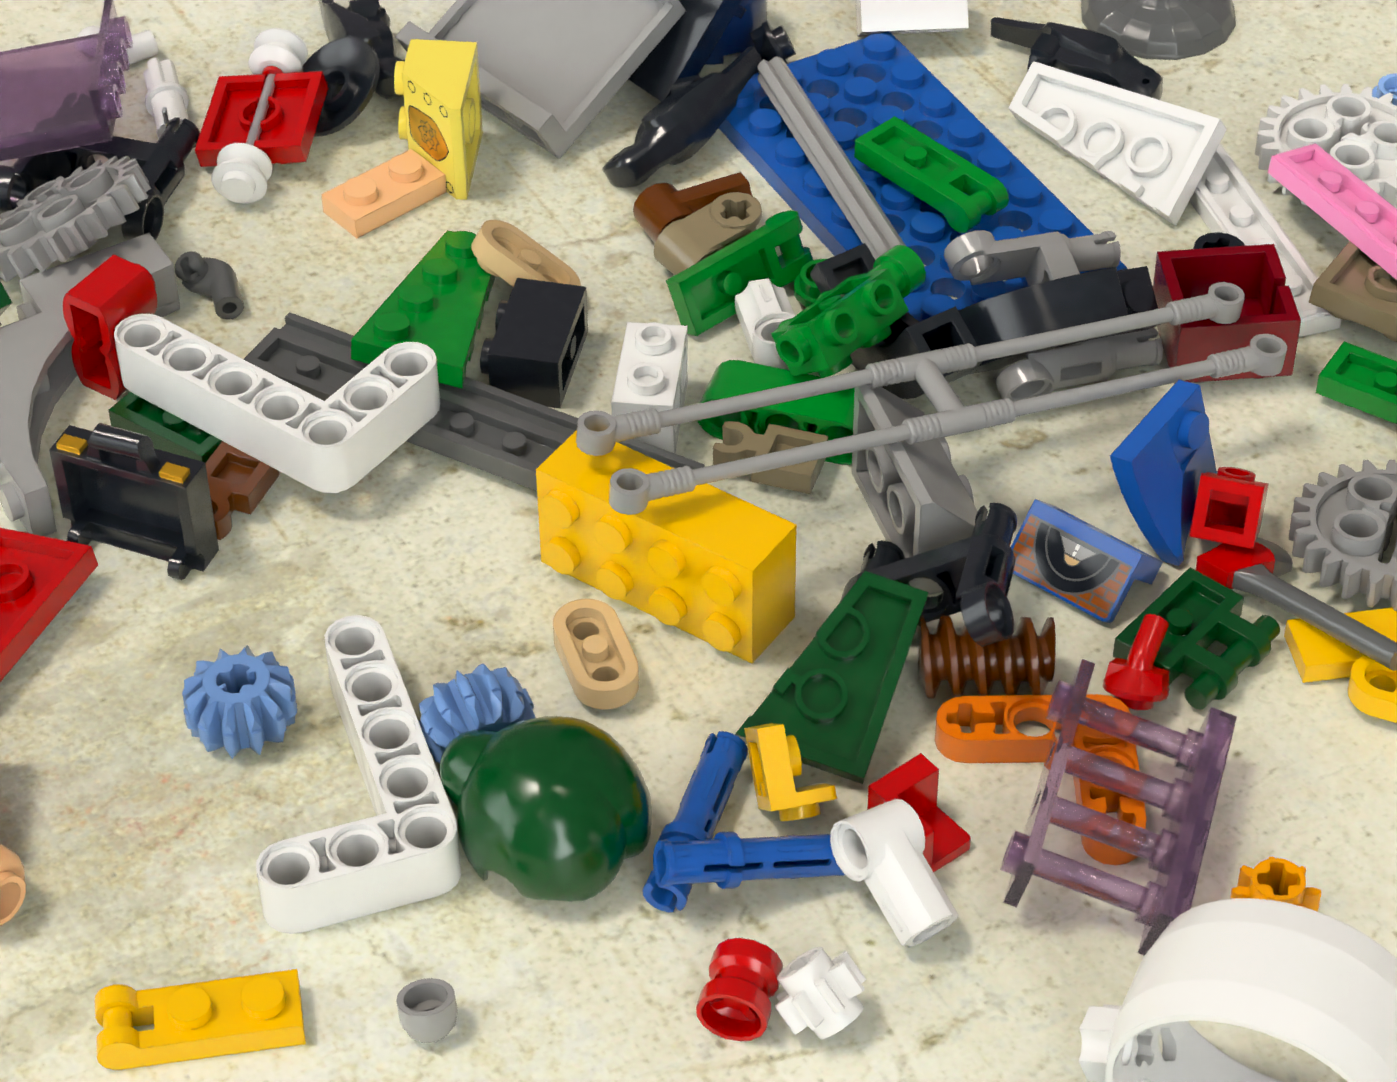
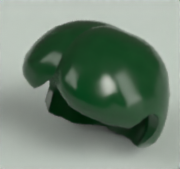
(547, 805)

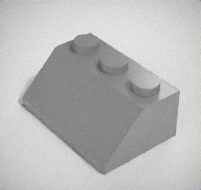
(910, 486)

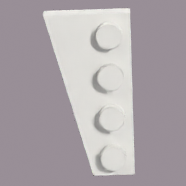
(1126, 137)

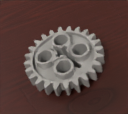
(69, 215)
(1346, 528)

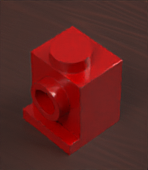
(1229, 507)

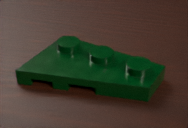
(846, 677)

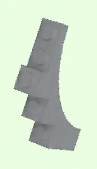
(40, 368)

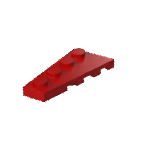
(35, 584)

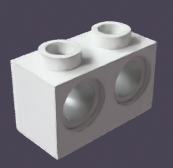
(652, 375)

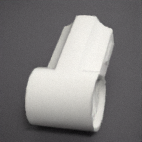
(760, 312)
(886, 852)

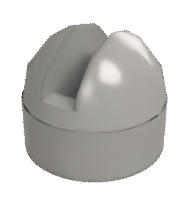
(427, 1009)

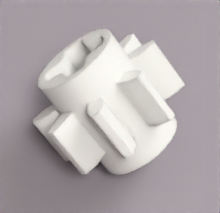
(820, 993)

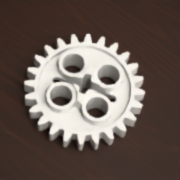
(1347, 125)

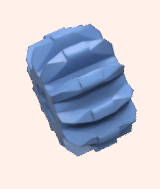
(239, 701)
(473, 702)

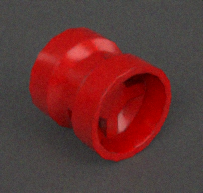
(739, 990)

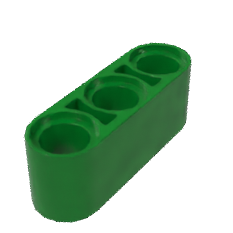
(821, 414)

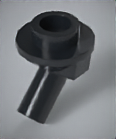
(772, 43)

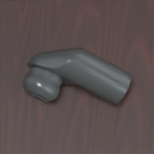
(211, 279)

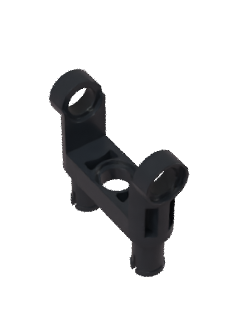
(159, 161)
(971, 573)

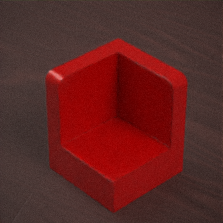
(918, 786)

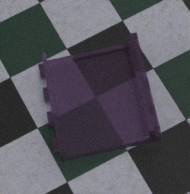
(64, 90)

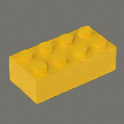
(685, 559)

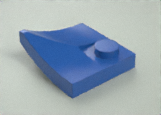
(1162, 468)

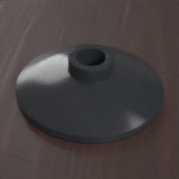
(351, 77)

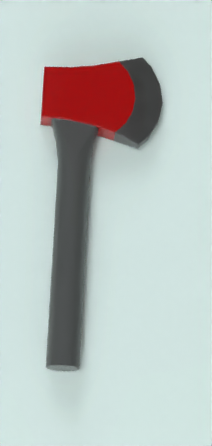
(1258, 573)

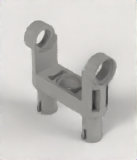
(1041, 259)

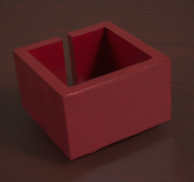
(1265, 309)

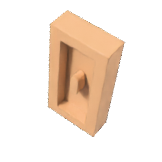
(384, 193)

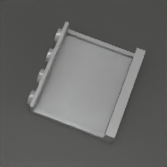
(552, 61)

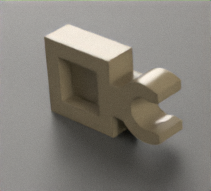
(742, 443)

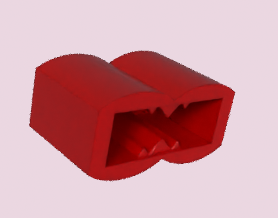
(93, 312)

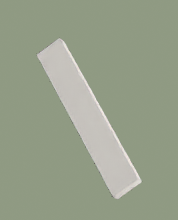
(1233, 207)

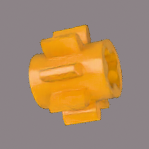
(1277, 881)

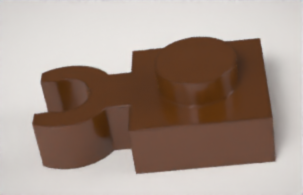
(236, 484)

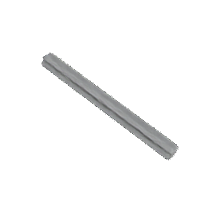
(827, 157)

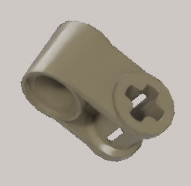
(707, 231)

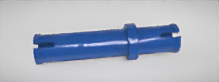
(699, 809)
(735, 859)

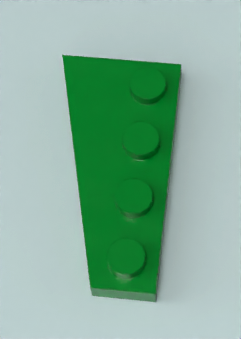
(434, 306)

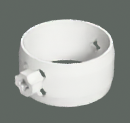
(1254, 969)

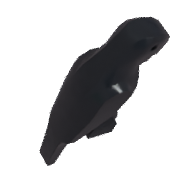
(371, 24)
(1080, 53)
(682, 121)

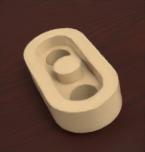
(513, 255)
(595, 654)

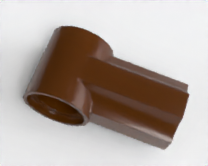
(664, 204)

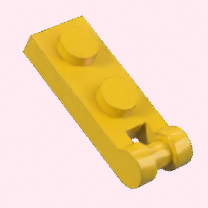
(198, 1019)

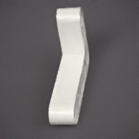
(308, 439)
(412, 841)

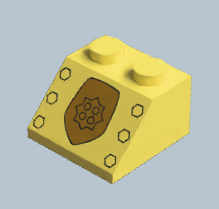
(442, 107)

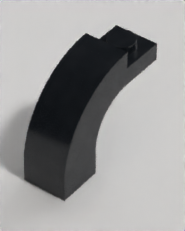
(1058, 305)
(907, 334)

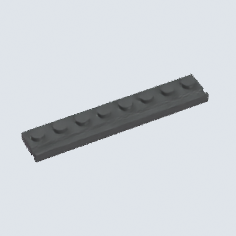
(473, 423)

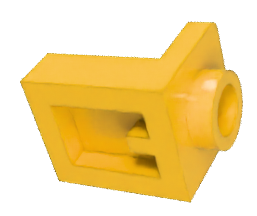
(773, 765)

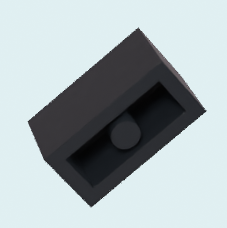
(537, 340)

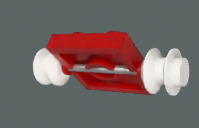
(261, 117)

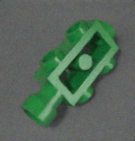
(850, 315)

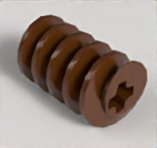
(1009, 661)

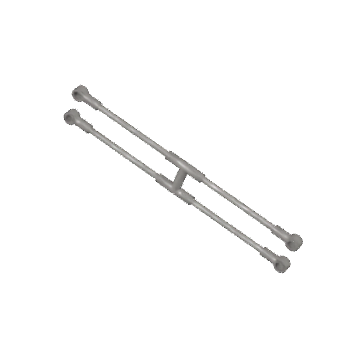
(633, 489)

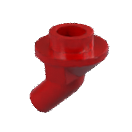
(1135, 678)

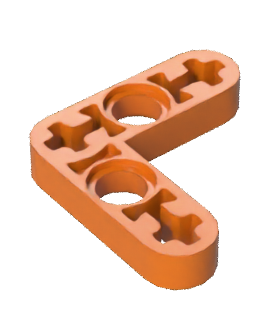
(1011, 746)

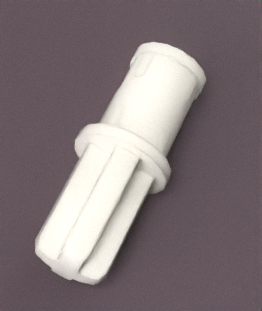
(165, 95)

